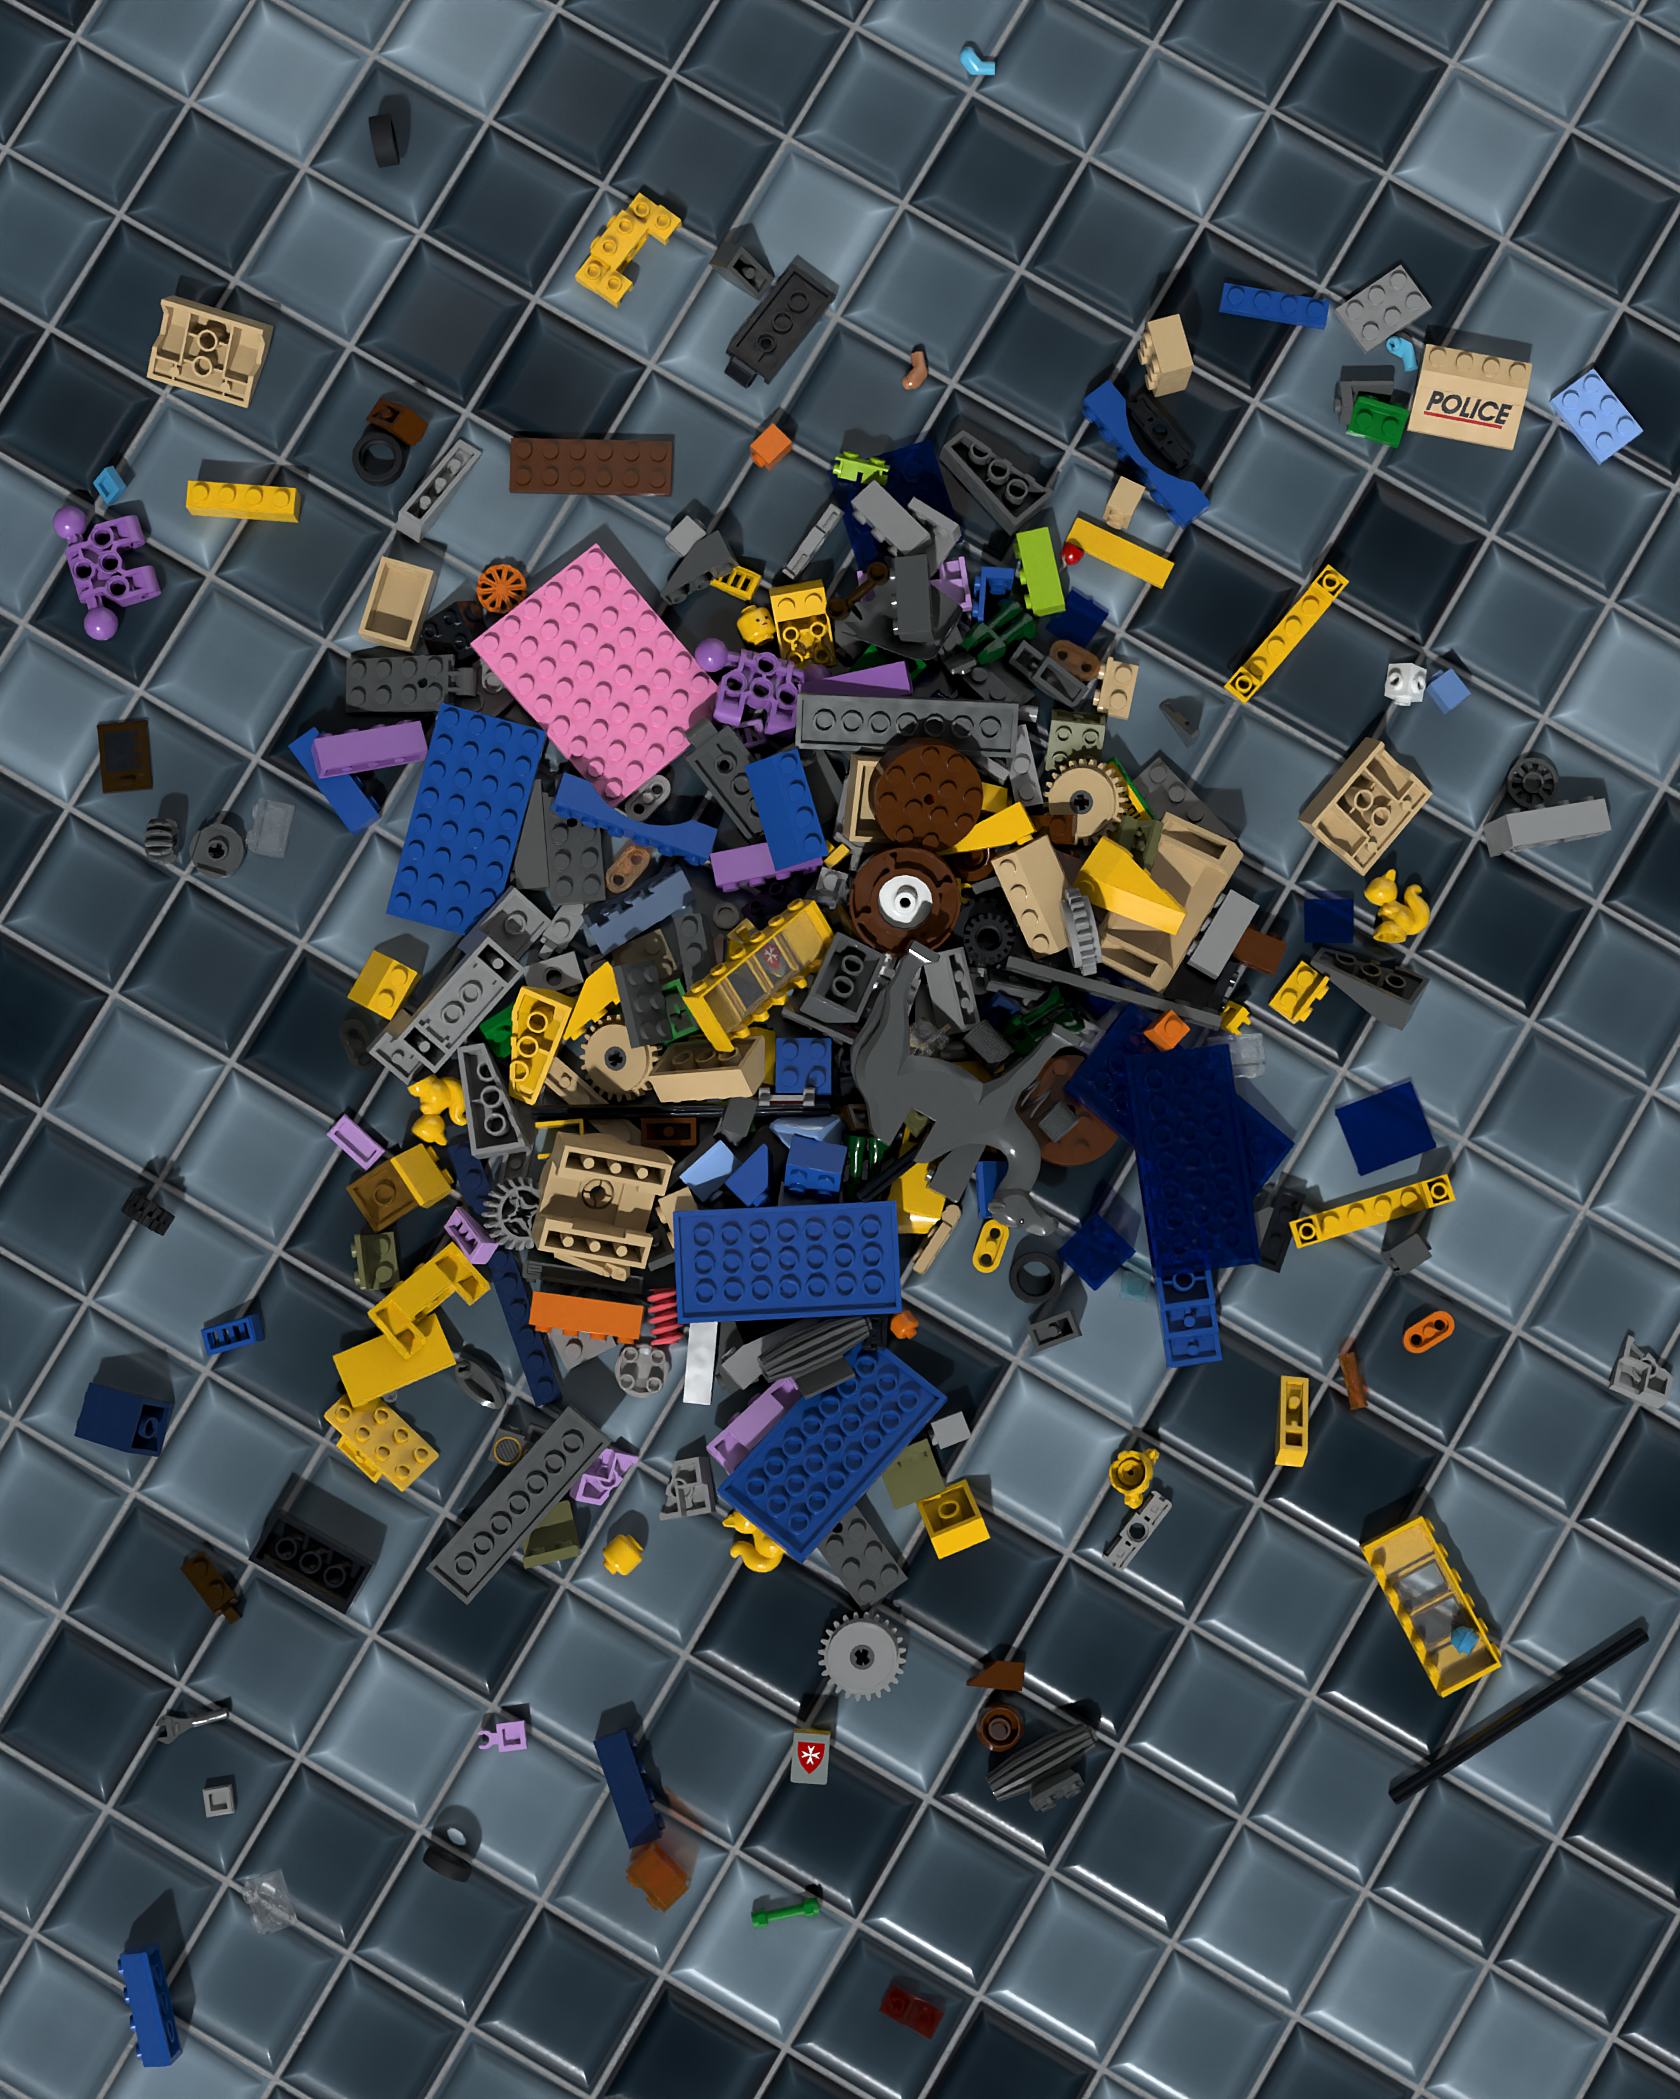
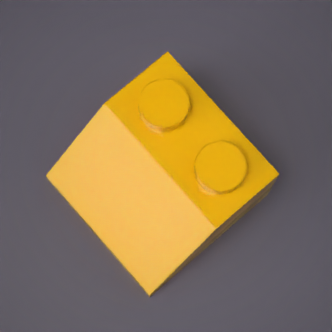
(384, 985)
(423, 1175)
(953, 1519)

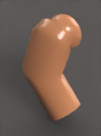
(917, 374)

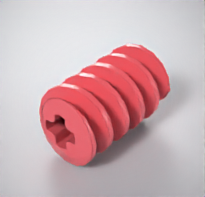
(665, 1316)

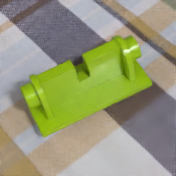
(852, 464)

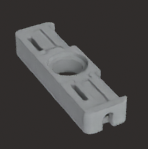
(813, 542)
(1149, 1516)

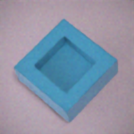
(110, 485)

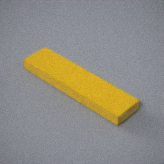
(1120, 553)

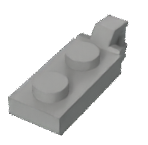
(563, 929)

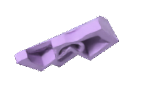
(602, 1476)

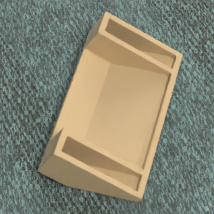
(1194, 870)

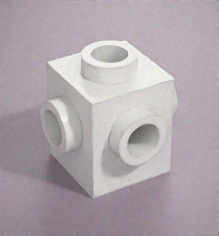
(1405, 683)

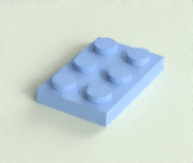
(1596, 416)

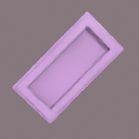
(356, 1142)

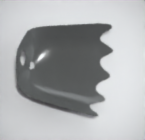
(878, 618)

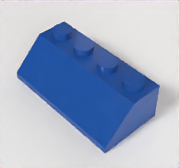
(786, 810)
(150, 2005)

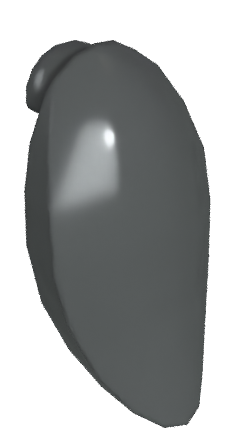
(479, 1384)

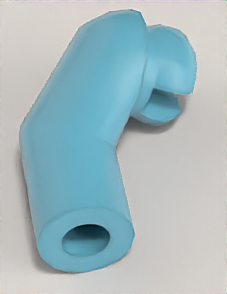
(974, 65)
(1404, 350)

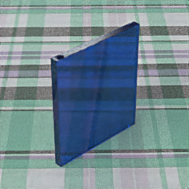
(1385, 1128)

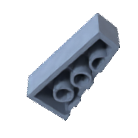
(638, 908)

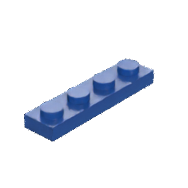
(1274, 306)

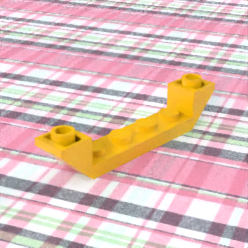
(1286, 634)
(1372, 1211)

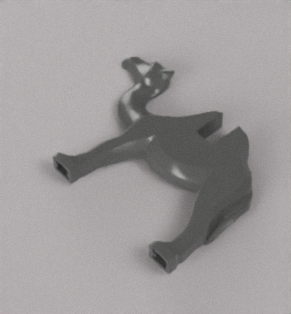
(952, 1097)

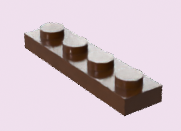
(1059, 828)

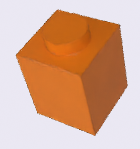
(770, 447)
(1166, 1030)

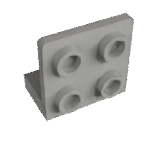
(941, 529)

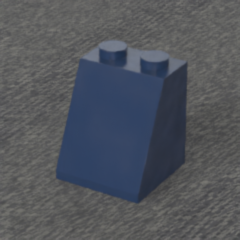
(124, 1420)

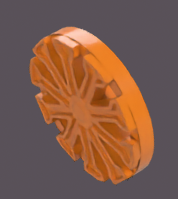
(501, 589)

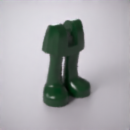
(994, 645)
(1057, 1000)
(856, 1144)

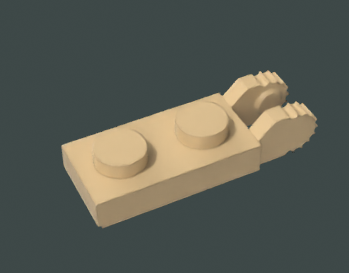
(937, 1238)

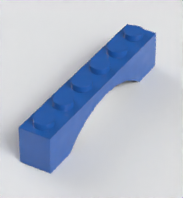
(1179, 497)
(580, 800)

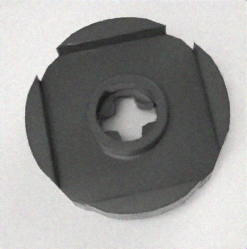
(209, 838)

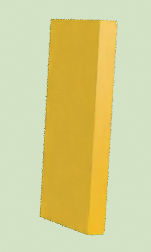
(379, 1368)

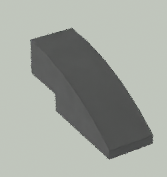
(1045, 674)

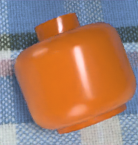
(903, 1324)

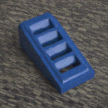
(249, 1328)

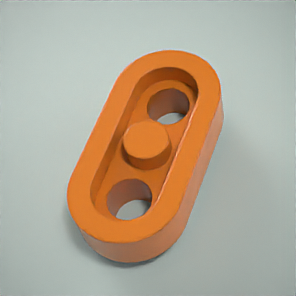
(1427, 1332)

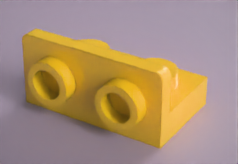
(1299, 992)

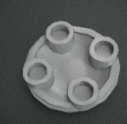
(642, 1370)

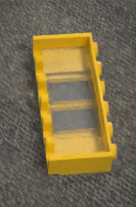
(760, 974)
(1430, 1603)

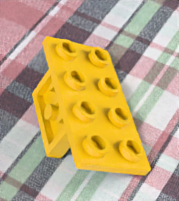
(380, 1441)

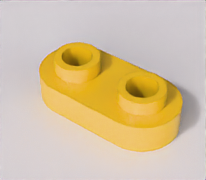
(990, 1246)

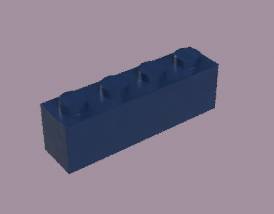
(628, 1787)

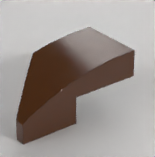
(999, 1675)

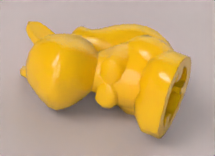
(1397, 919)
(435, 1097)
(761, 1556)

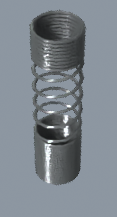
(992, 1053)

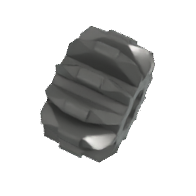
(162, 840)

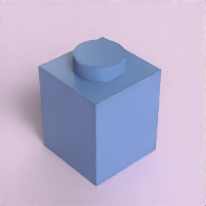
(1447, 690)

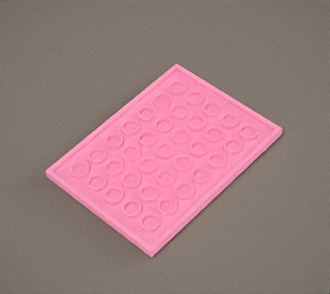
(600, 675)

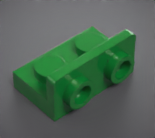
(1377, 421)
(498, 1032)

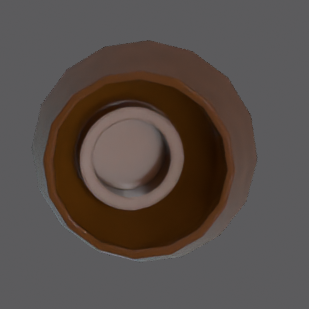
(972, 864)
(1003, 1734)

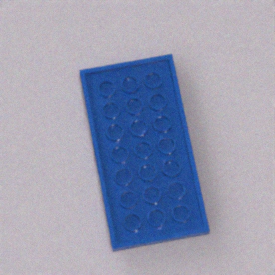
(466, 819)
(787, 1262)
(831, 1451)

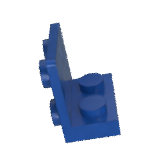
(996, 580)

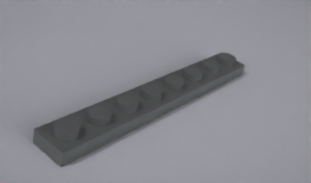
(1102, 988)

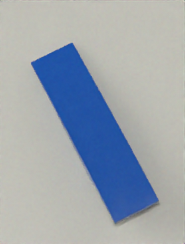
(1188, 1318)

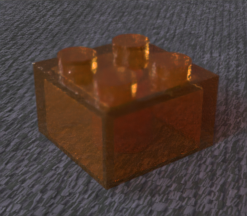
(657, 1876)

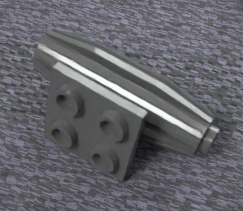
(816, 1354)
(1044, 1768)

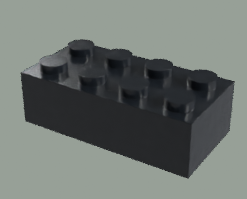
(312, 1561)

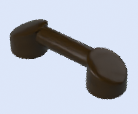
(840, 609)

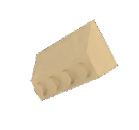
(1034, 887)
(700, 1072)

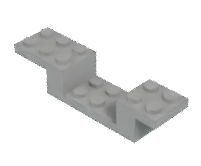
(466, 992)

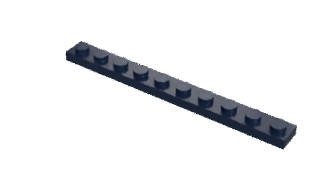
(507, 1282)

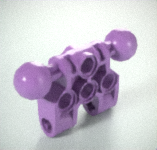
(124, 535)
(729, 704)

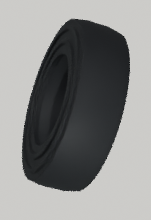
(447, 1864)

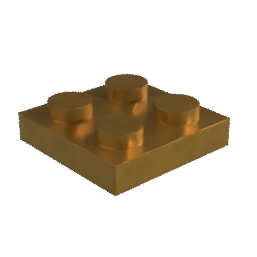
(382, 1196)

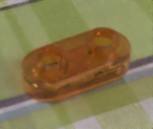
(1075, 659)
(626, 869)

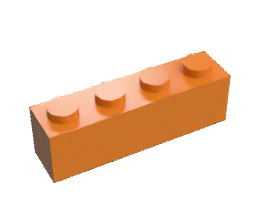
(586, 1315)

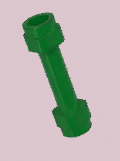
(761, 1917)

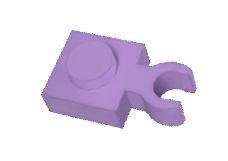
(509, 1736)

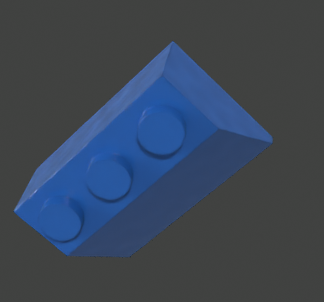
(754, 1179)

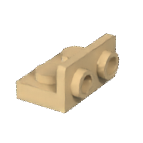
(1116, 688)

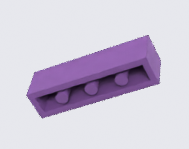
(882, 680)
(369, 749)
(753, 866)

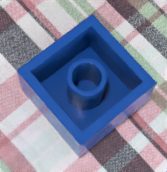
(804, 1065)
(815, 1169)

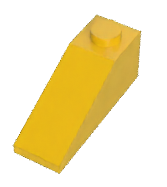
(1292, 1422)

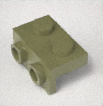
(1140, 839)

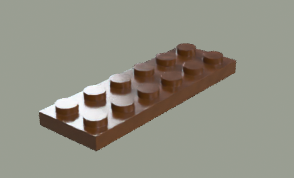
(590, 467)

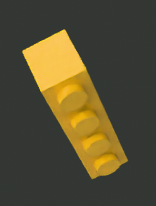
(243, 501)

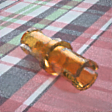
(1352, 1381)

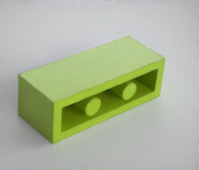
(1039, 572)

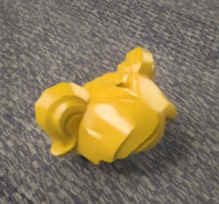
(1133, 1485)

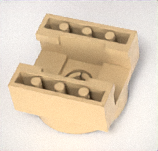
(605, 1223)

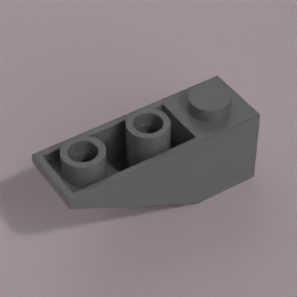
(703, 563)

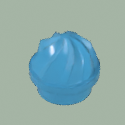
(1464, 1639)

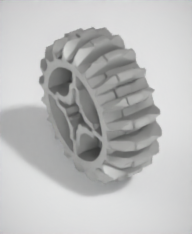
(509, 1193)

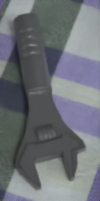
(177, 1726)

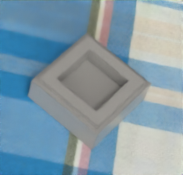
(219, 1800)

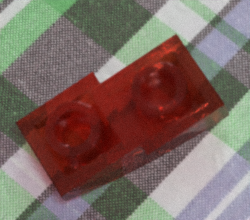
(912, 2012)

